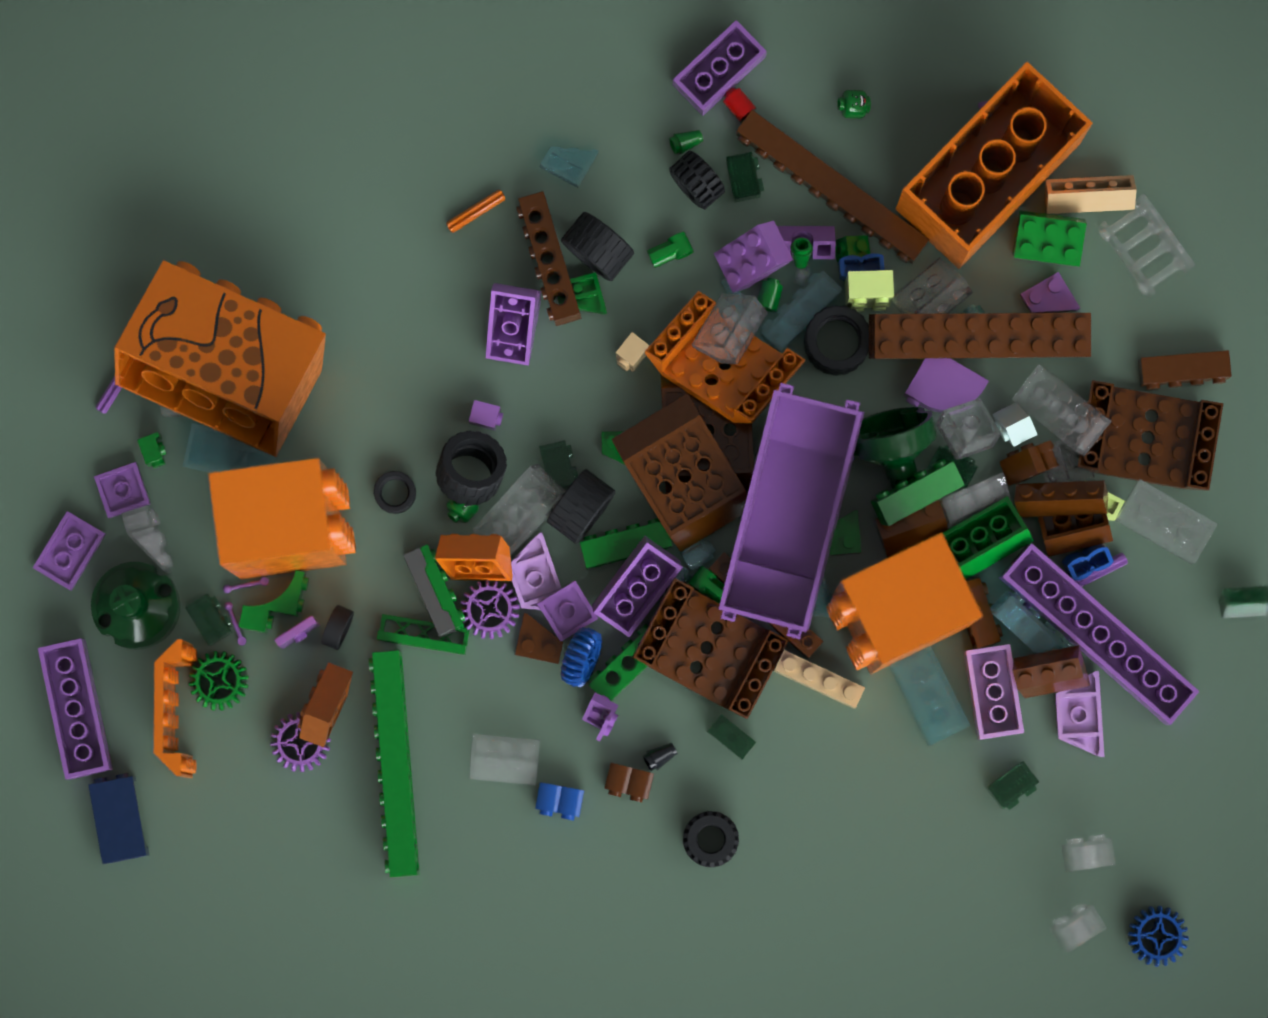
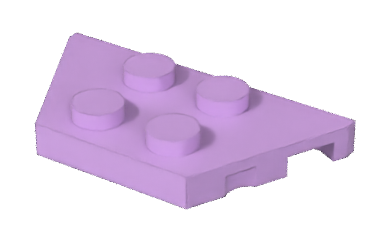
(534, 573)
(1081, 717)

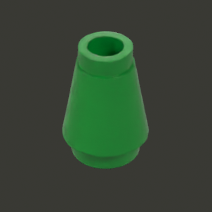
(685, 141)
(801, 252)

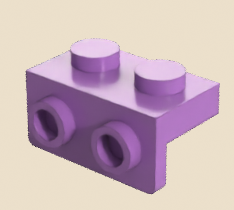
(601, 714)

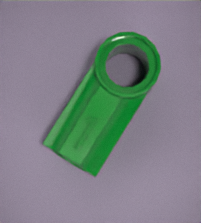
(674, 248)
(706, 583)

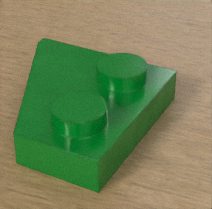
(587, 294)
(847, 535)

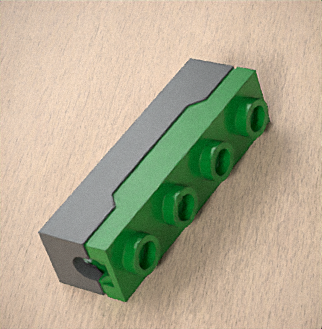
(434, 592)

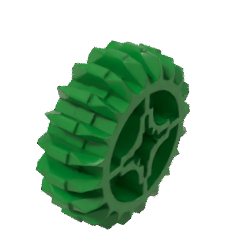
(201, 671)

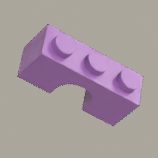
(820, 237)

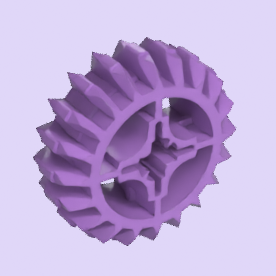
(499, 593)
(300, 752)

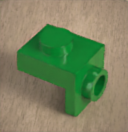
(852, 246)

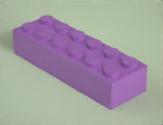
(75, 709)

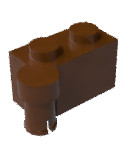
(1029, 462)

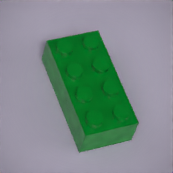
(987, 537)

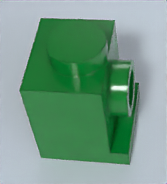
(152, 450)

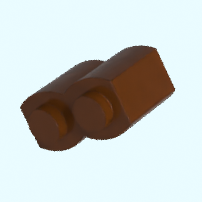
(629, 781)

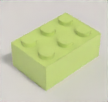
(869, 290)

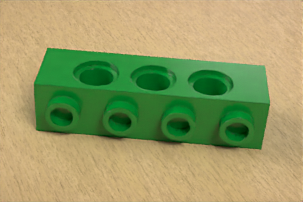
(614, 664)

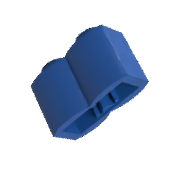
(869, 262)
(1082, 564)
(559, 800)

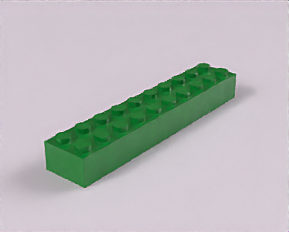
(395, 764)

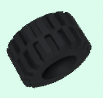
(697, 180)
(730, 833)

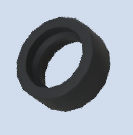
(397, 475)
(337, 627)

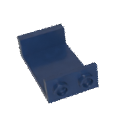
(117, 819)

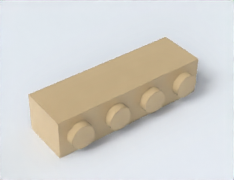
(1090, 194)
(819, 679)

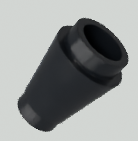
(659, 756)

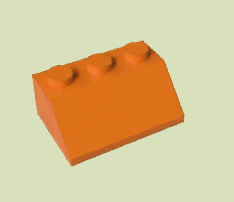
(475, 557)

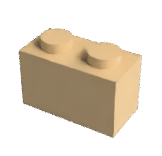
(631, 352)

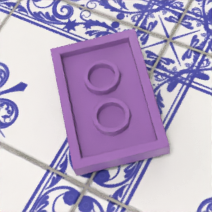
(69, 551)

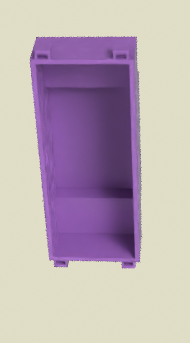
(791, 510)

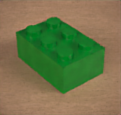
(1049, 238)

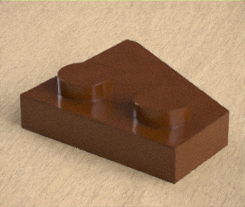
(538, 642)

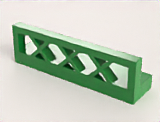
(428, 643)

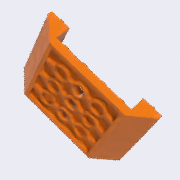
(739, 391)
(165, 699)

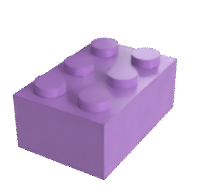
(753, 256)

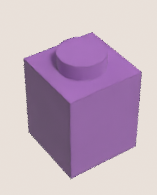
(485, 415)

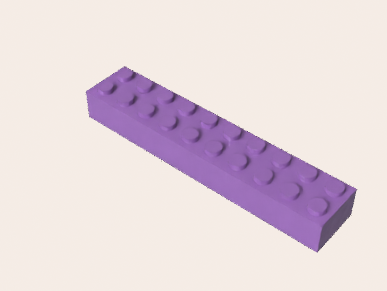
(1099, 634)

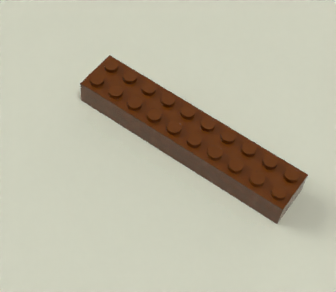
(979, 335)

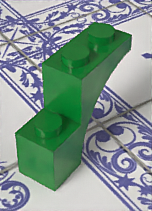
(289, 603)

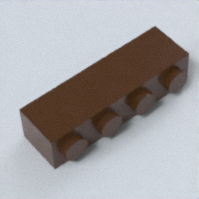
(1184, 368)
(1061, 498)

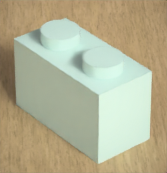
(1014, 424)

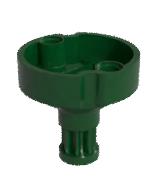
(895, 440)
(135, 605)

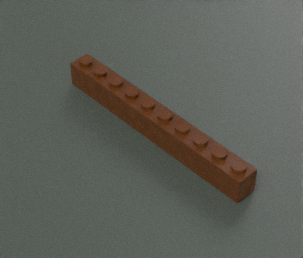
(832, 187)

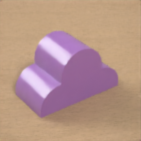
(512, 323)

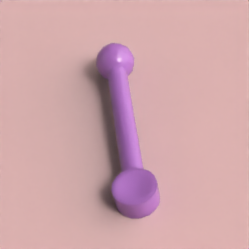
(263, 581)
(241, 640)

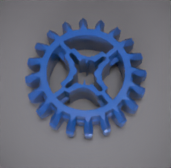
(581, 657)
(1157, 946)

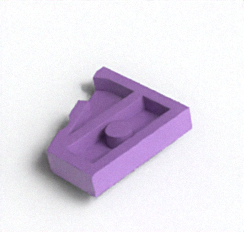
(1050, 296)

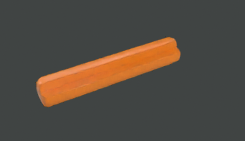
(475, 211)

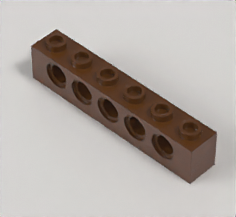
(537, 205)
(809, 640)

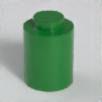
(770, 294)

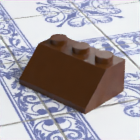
(912, 529)
(1074, 532)
(983, 631)
(1050, 672)

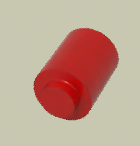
(738, 103)

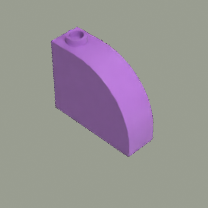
(943, 385)

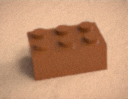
(324, 704)

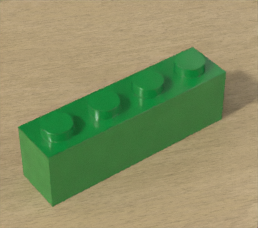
(917, 492)
(619, 545)

